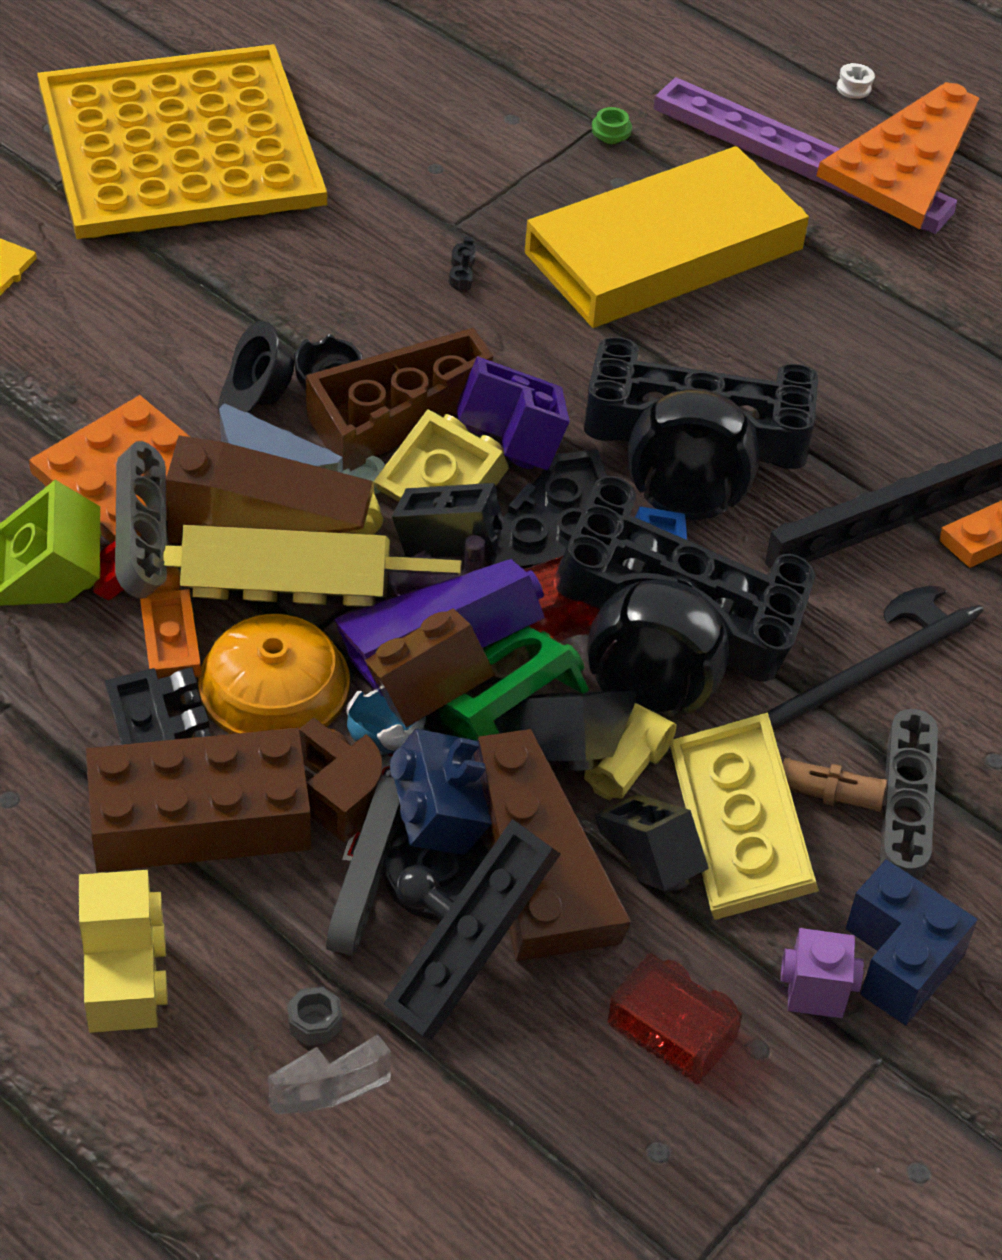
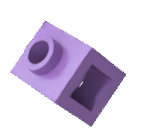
(821, 972)

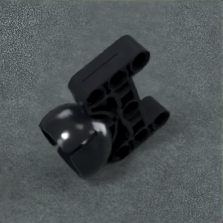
(697, 430)
(674, 606)

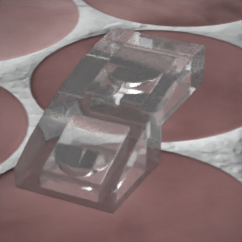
(316, 1084)

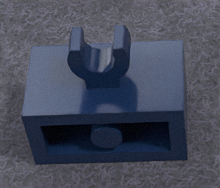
(440, 791)

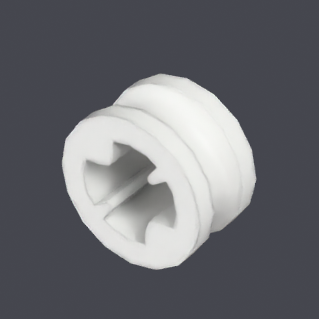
(855, 80)

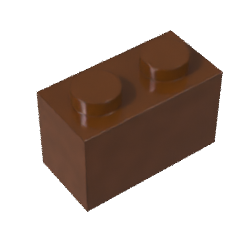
(429, 666)

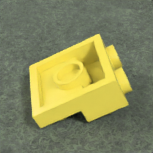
(441, 454)

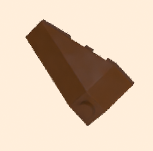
(258, 490)

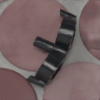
(462, 261)

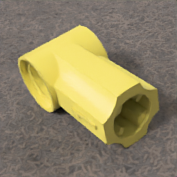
(642, 742)

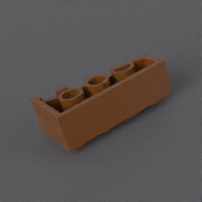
(575, 901)

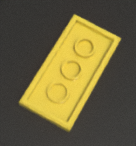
(743, 816)

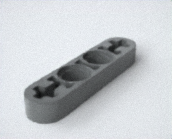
(132, 515)
(908, 793)
(365, 870)

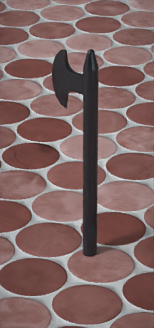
(913, 604)

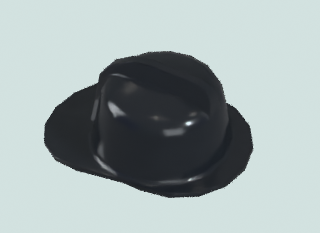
(258, 369)

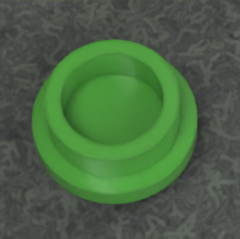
(611, 125)

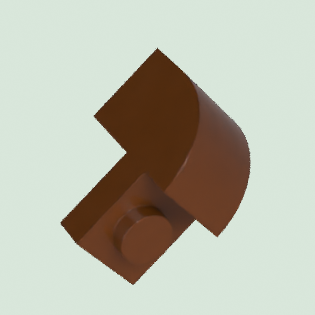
(343, 778)

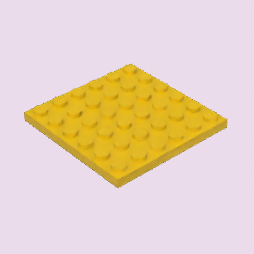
(179, 141)

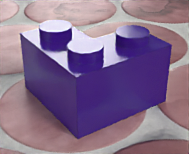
(518, 408)

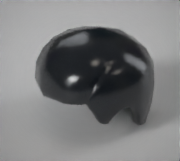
(323, 355)

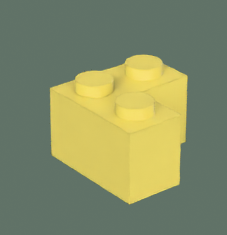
(120, 943)

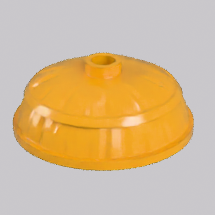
(273, 676)

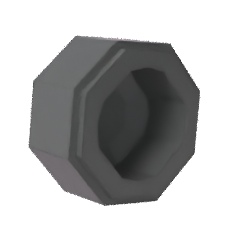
(314, 1016)

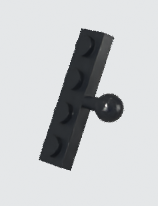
(468, 926)

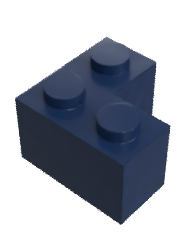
(915, 938)

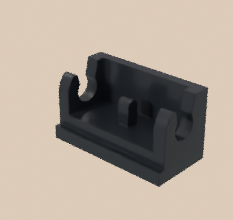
(445, 516)

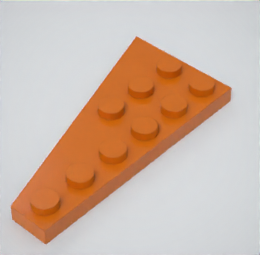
(906, 156)

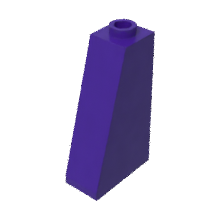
(491, 599)

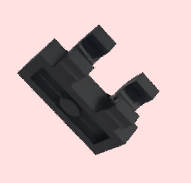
(141, 704)

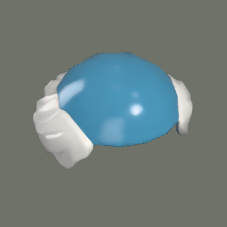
(372, 716)

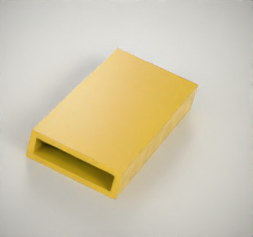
(665, 235)

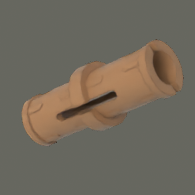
(835, 785)

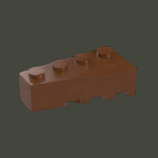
(380, 399)

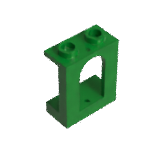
(549, 660)

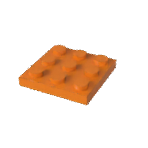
(90, 455)

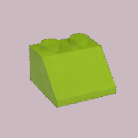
(50, 548)

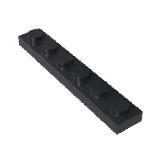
(888, 507)

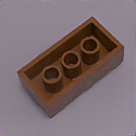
(198, 799)

